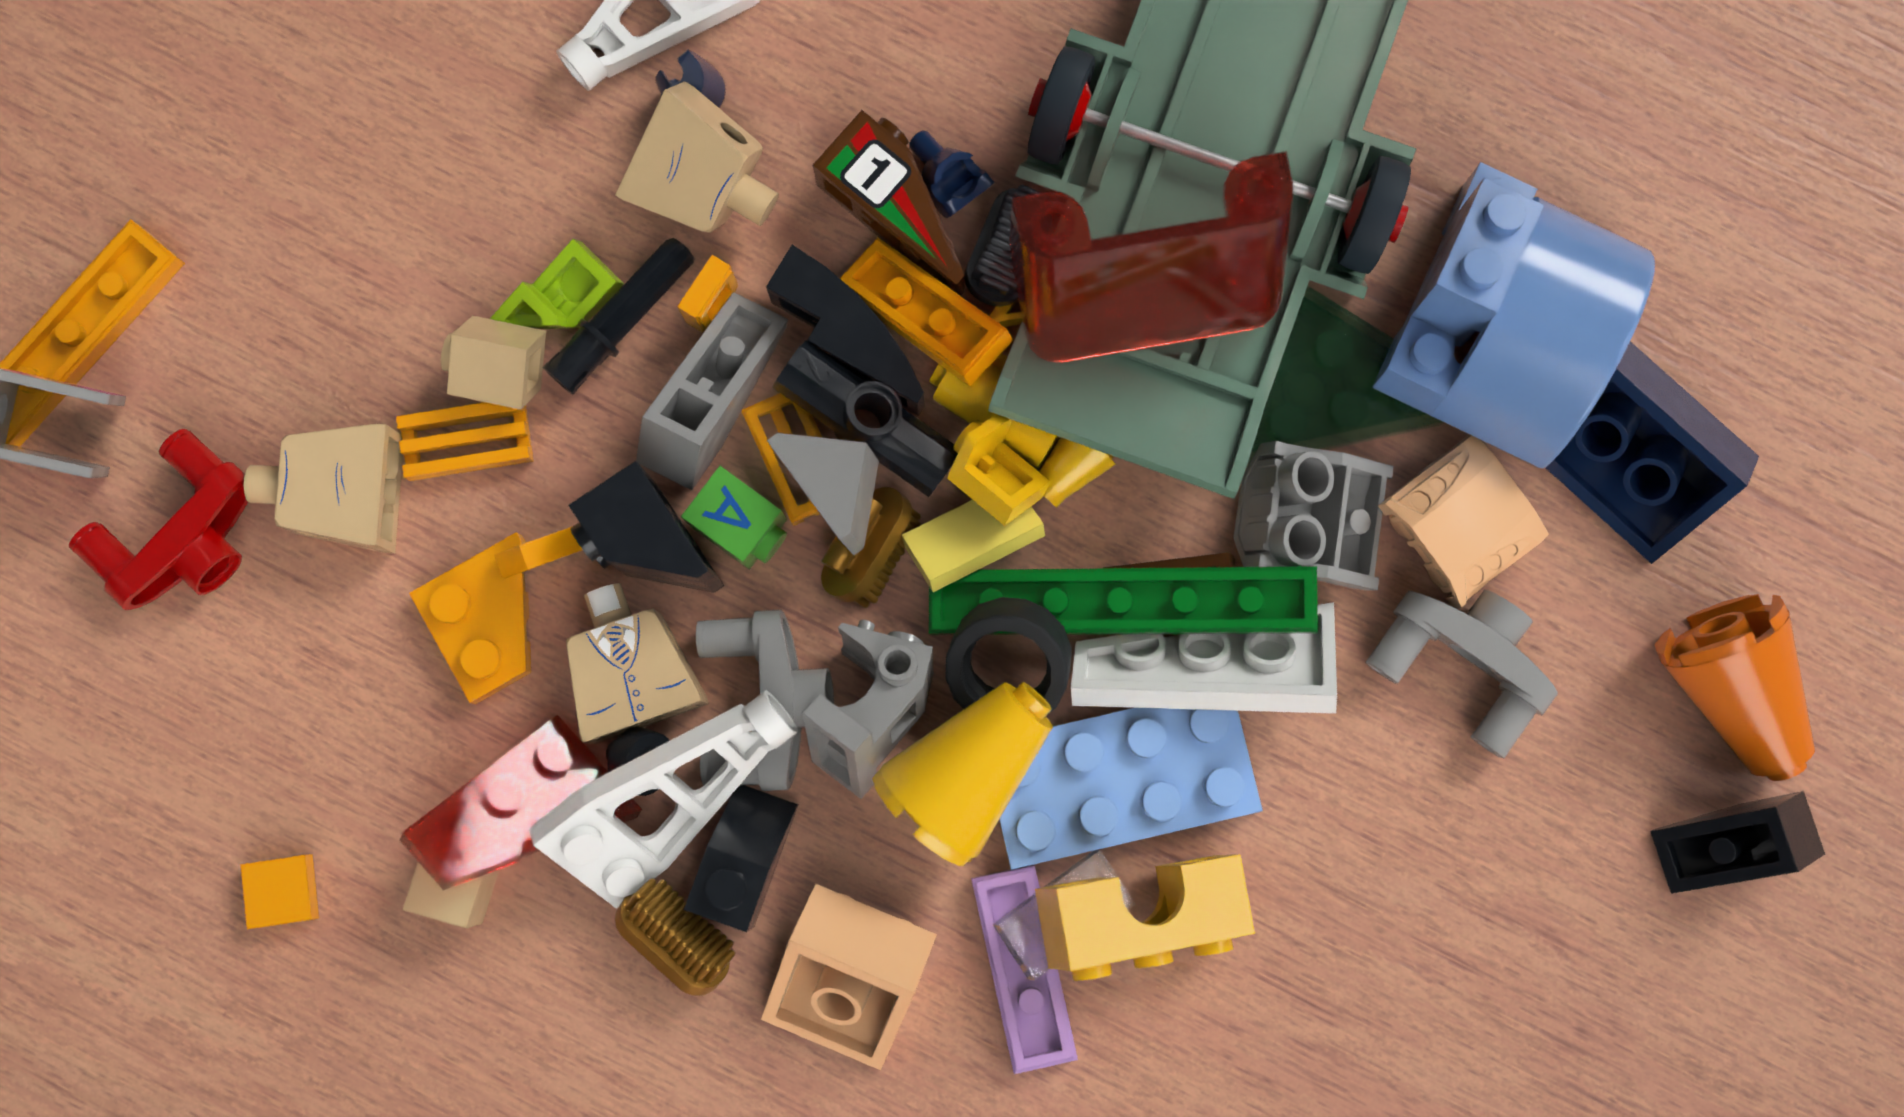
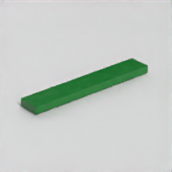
(1144, 599)

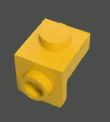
(994, 472)

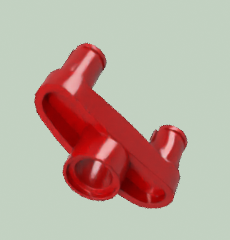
(187, 546)

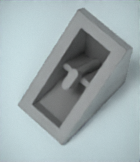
(836, 479)

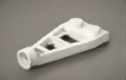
(624, 50)
(611, 856)

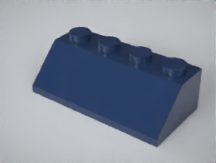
(1652, 458)

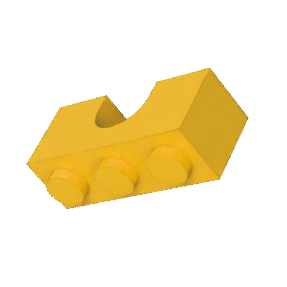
(1198, 906)

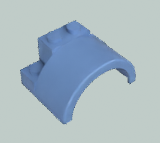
(1550, 311)

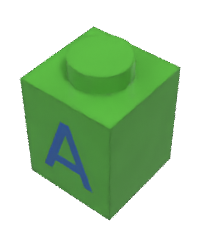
(736, 519)

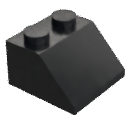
(639, 533)

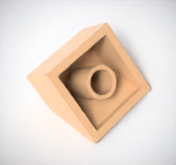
(848, 976)

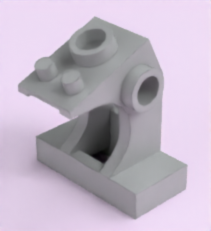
(859, 736)

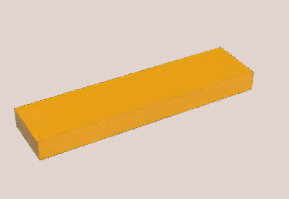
(87, 321)

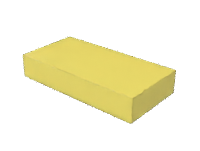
(966, 542)

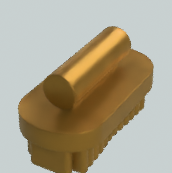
(864, 575)
(674, 939)

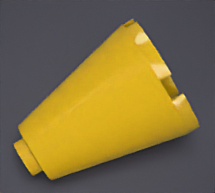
(967, 771)

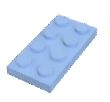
(1129, 781)

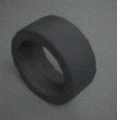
(1008, 616)

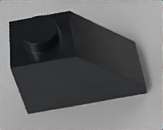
(1739, 843)
(741, 858)

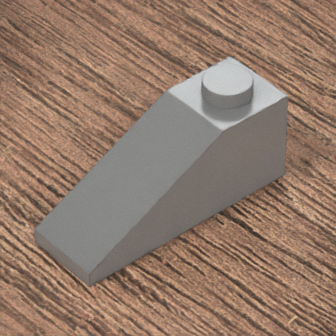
(708, 391)

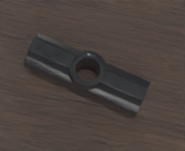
(833, 394)

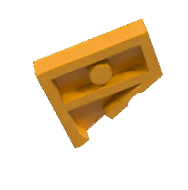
(479, 622)

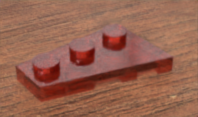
(489, 817)

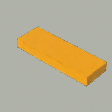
(927, 312)

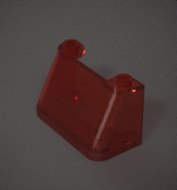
(1155, 283)

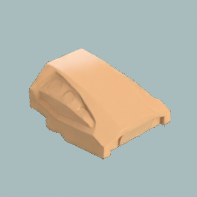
(1465, 519)

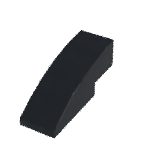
(843, 325)

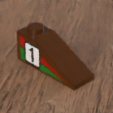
(881, 186)

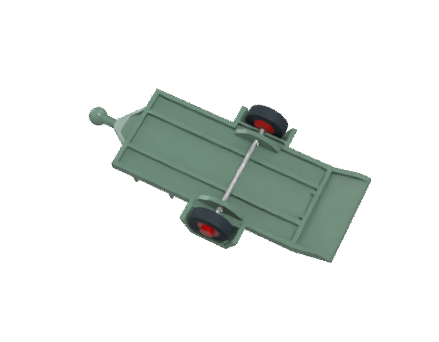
(1189, 103)

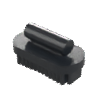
(990, 267)

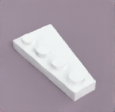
(1211, 671)

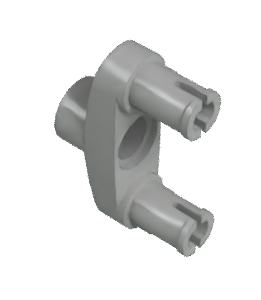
(1485, 639)
(772, 644)

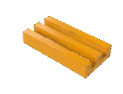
(774, 406)
(412, 446)

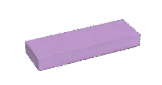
(1030, 1010)

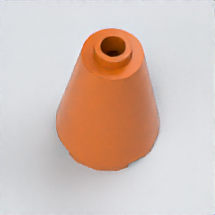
(1746, 681)

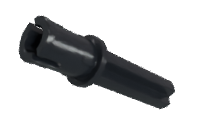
(618, 316)

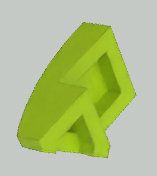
(565, 292)

